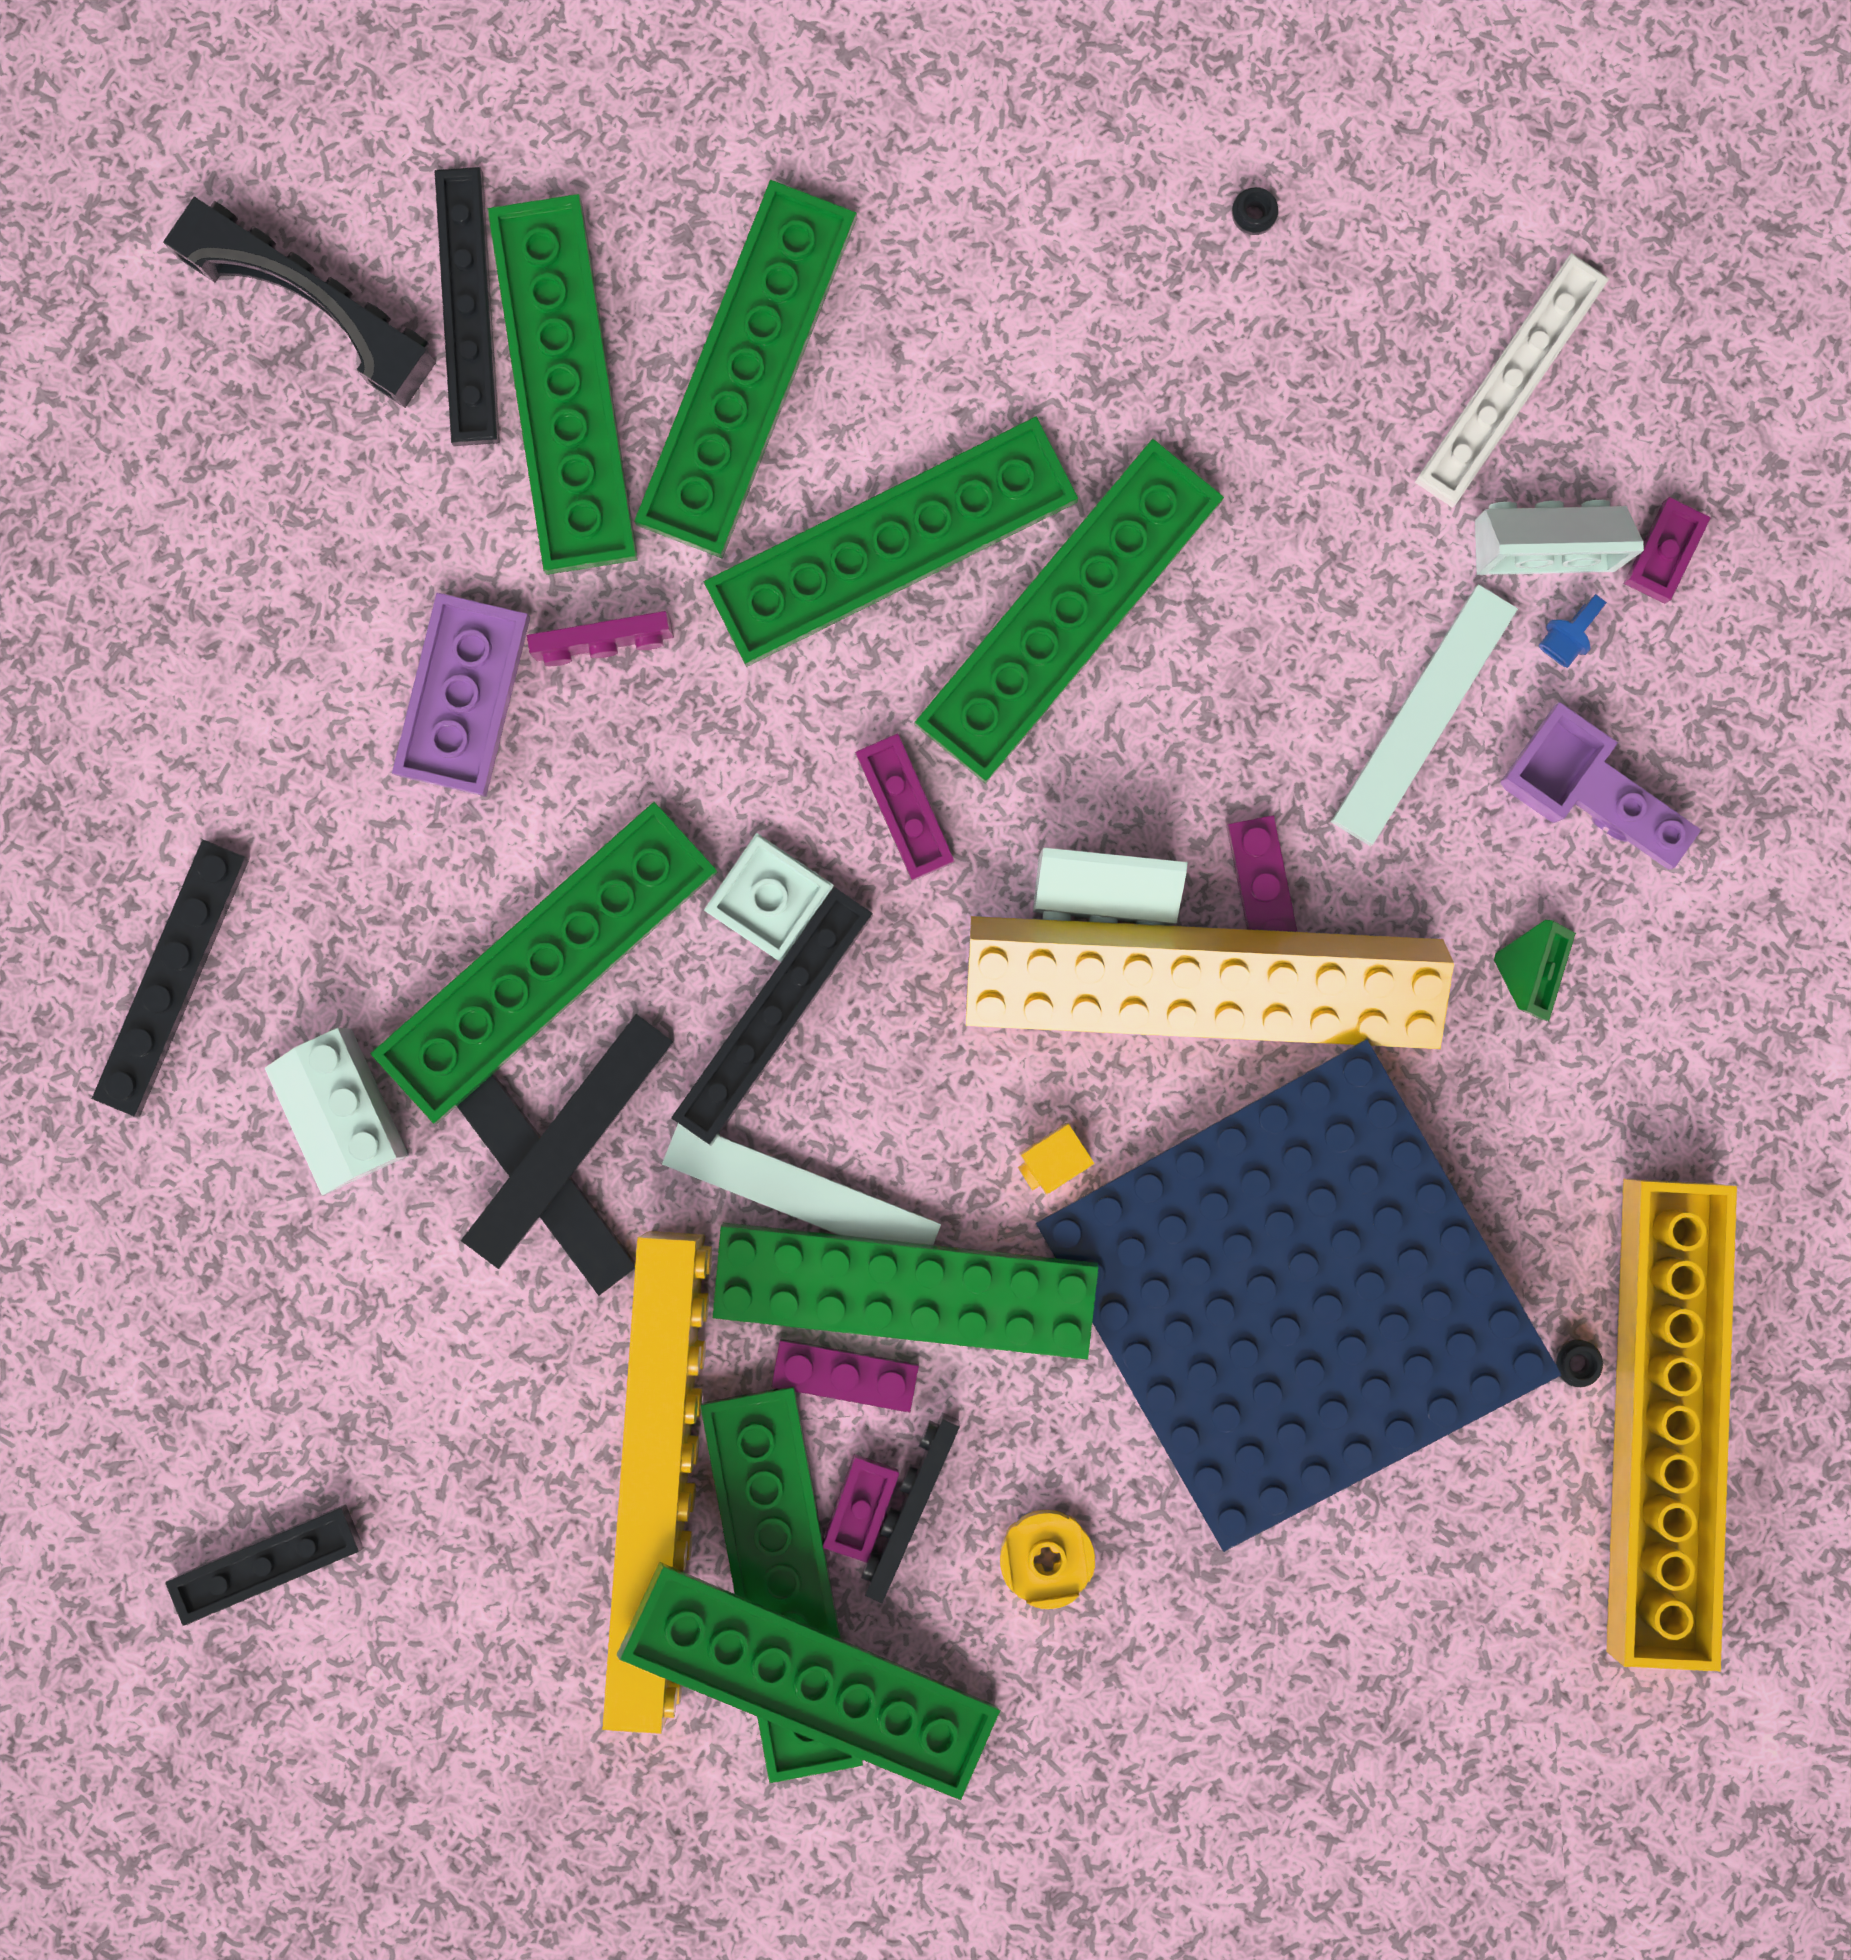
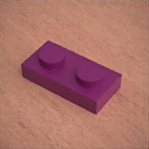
(1667, 550)
(860, 1508)

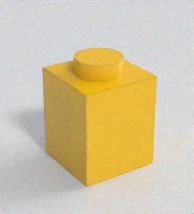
(1054, 1160)

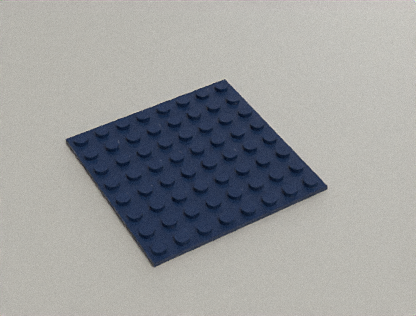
(1299, 1297)

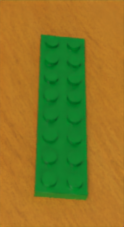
(746, 369)
(562, 384)
(891, 541)
(1068, 611)
(544, 963)
(905, 1290)
(774, 1540)
(807, 1681)

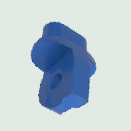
(1566, 638)

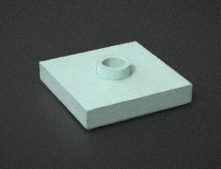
(769, 897)

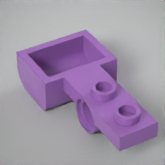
(1568, 767)

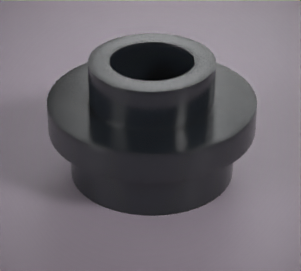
(1259, 198)
(1591, 1370)

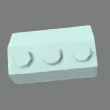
(1555, 538)
(1108, 887)
(335, 1109)

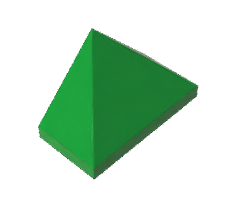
(1535, 967)

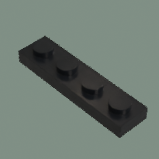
(901, 1524)
(264, 1565)

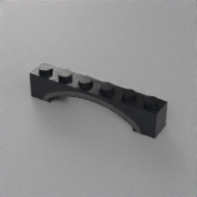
(218, 247)

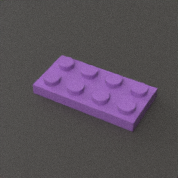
(461, 694)

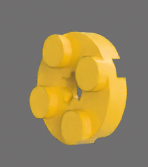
(1069, 1574)

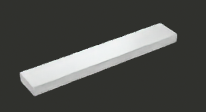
(1512, 380)

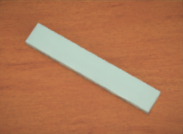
(1424, 715)
(795, 1190)

